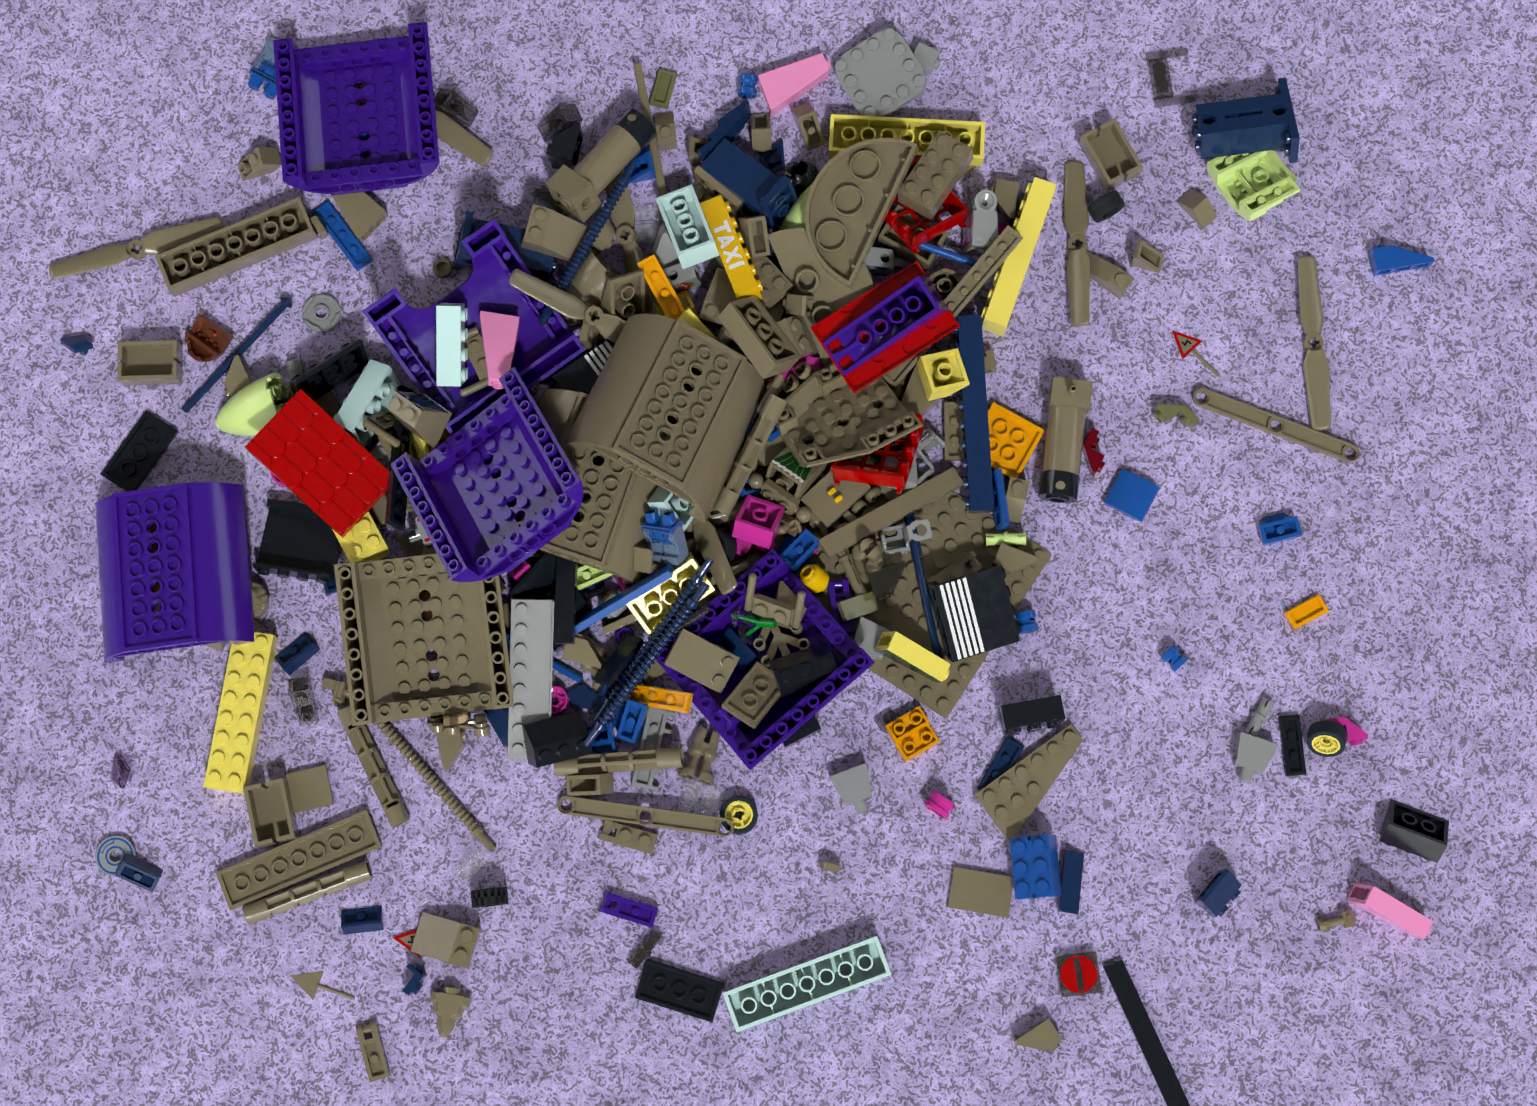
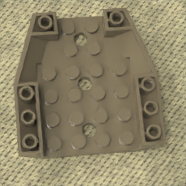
(827, 401)

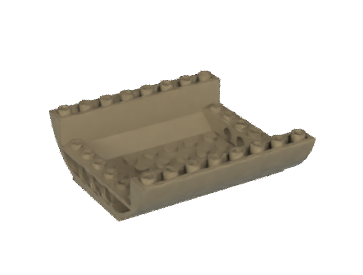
(645, 386)
(616, 504)
(390, 640)

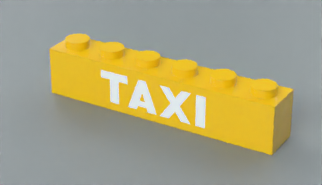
(730, 249)

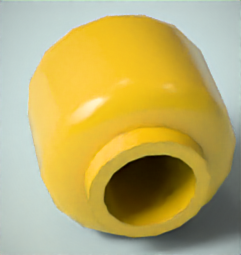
(814, 578)

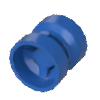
(747, 86)
(1027, 621)
(1174, 657)

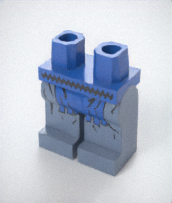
(264, 72)
(665, 537)

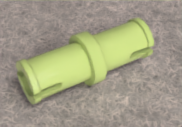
(1006, 538)

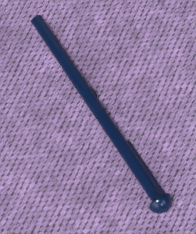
(256, 333)
(925, 594)

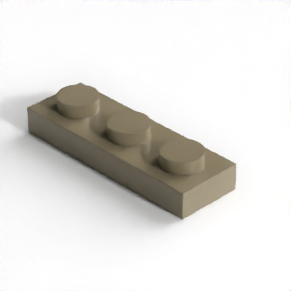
(952, 432)

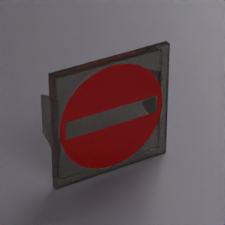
(1078, 974)

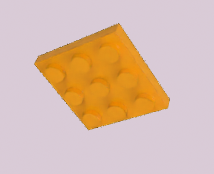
(1011, 440)

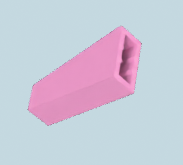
(791, 81)
(499, 343)
(1390, 910)

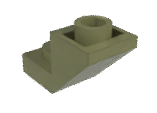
(1166, 413)

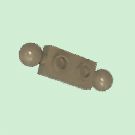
(774, 493)

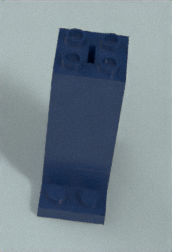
(1247, 125)
(752, 183)
(537, 263)

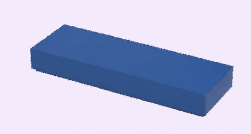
(1000, 512)

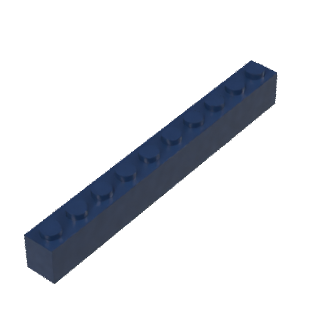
(975, 417)

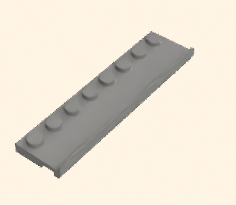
(529, 668)

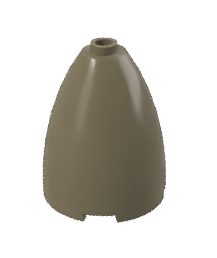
(590, 282)

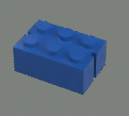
(1035, 867)

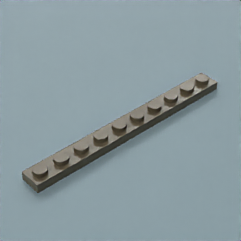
(966, 290)

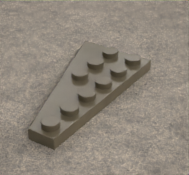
(1020, 789)

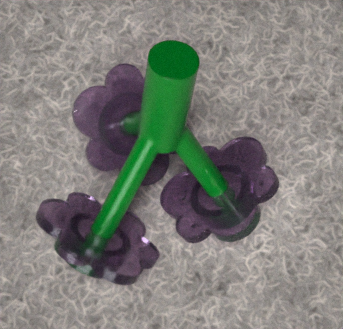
(745, 633)

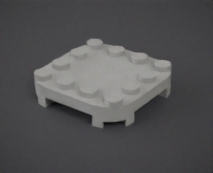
(881, 74)

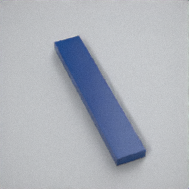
(624, 598)

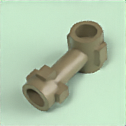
(1347, 918)

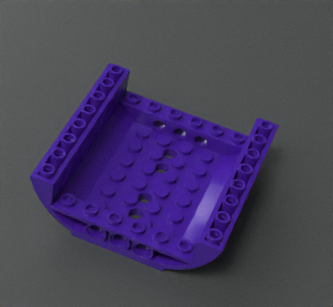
(324, 124)
(470, 510)
(197, 563)
(788, 712)

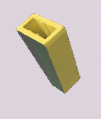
(912, 656)

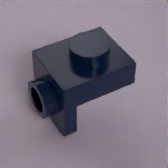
(414, 984)

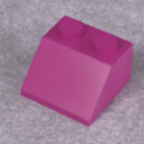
(758, 521)

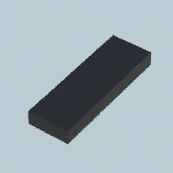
(618, 660)
(1292, 745)

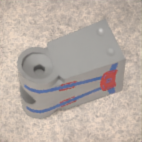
(980, 223)

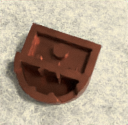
(207, 340)

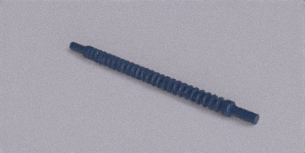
(622, 182)
(696, 579)
(691, 603)

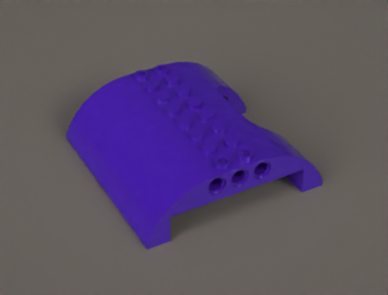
(412, 331)

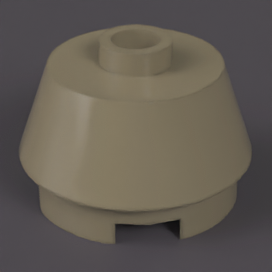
(605, 238)
(944, 281)

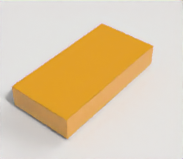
(1306, 612)

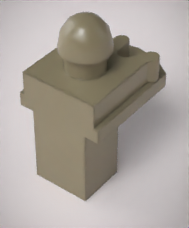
(790, 525)
(340, 690)

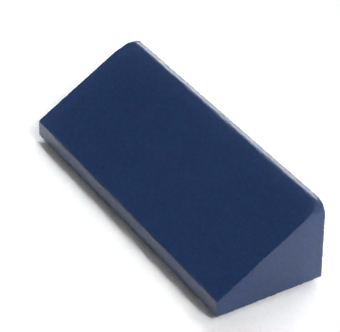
(1071, 882)

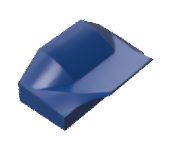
(1279, 528)
(798, 549)
(630, 720)

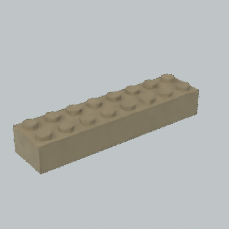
(236, 247)

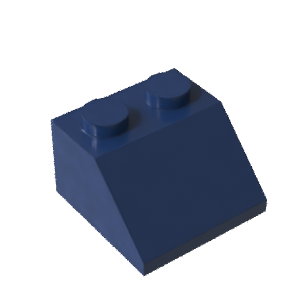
(1218, 893)

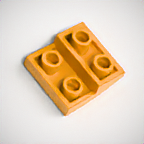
(912, 734)

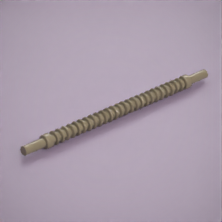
(477, 831)

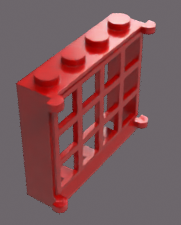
(952, 205)
(878, 477)

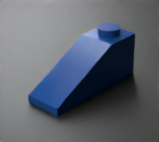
(1395, 259)

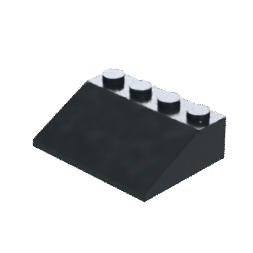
(332, 371)

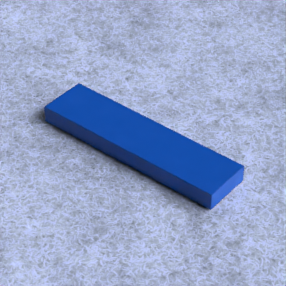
(343, 236)

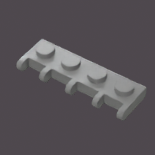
(652, 739)

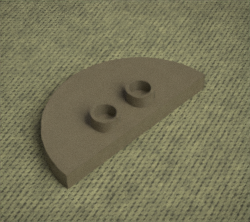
(853, 201)
(811, 279)

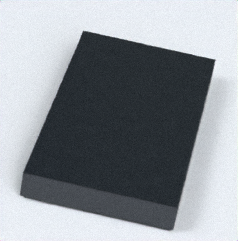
(139, 452)
(679, 990)

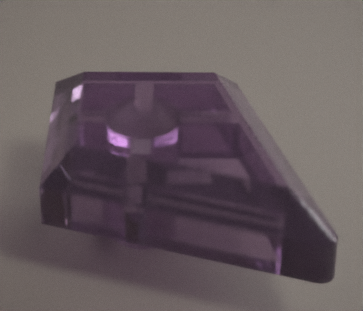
(120, 771)

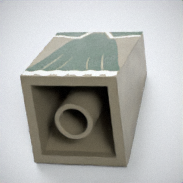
(420, 415)
(791, 476)

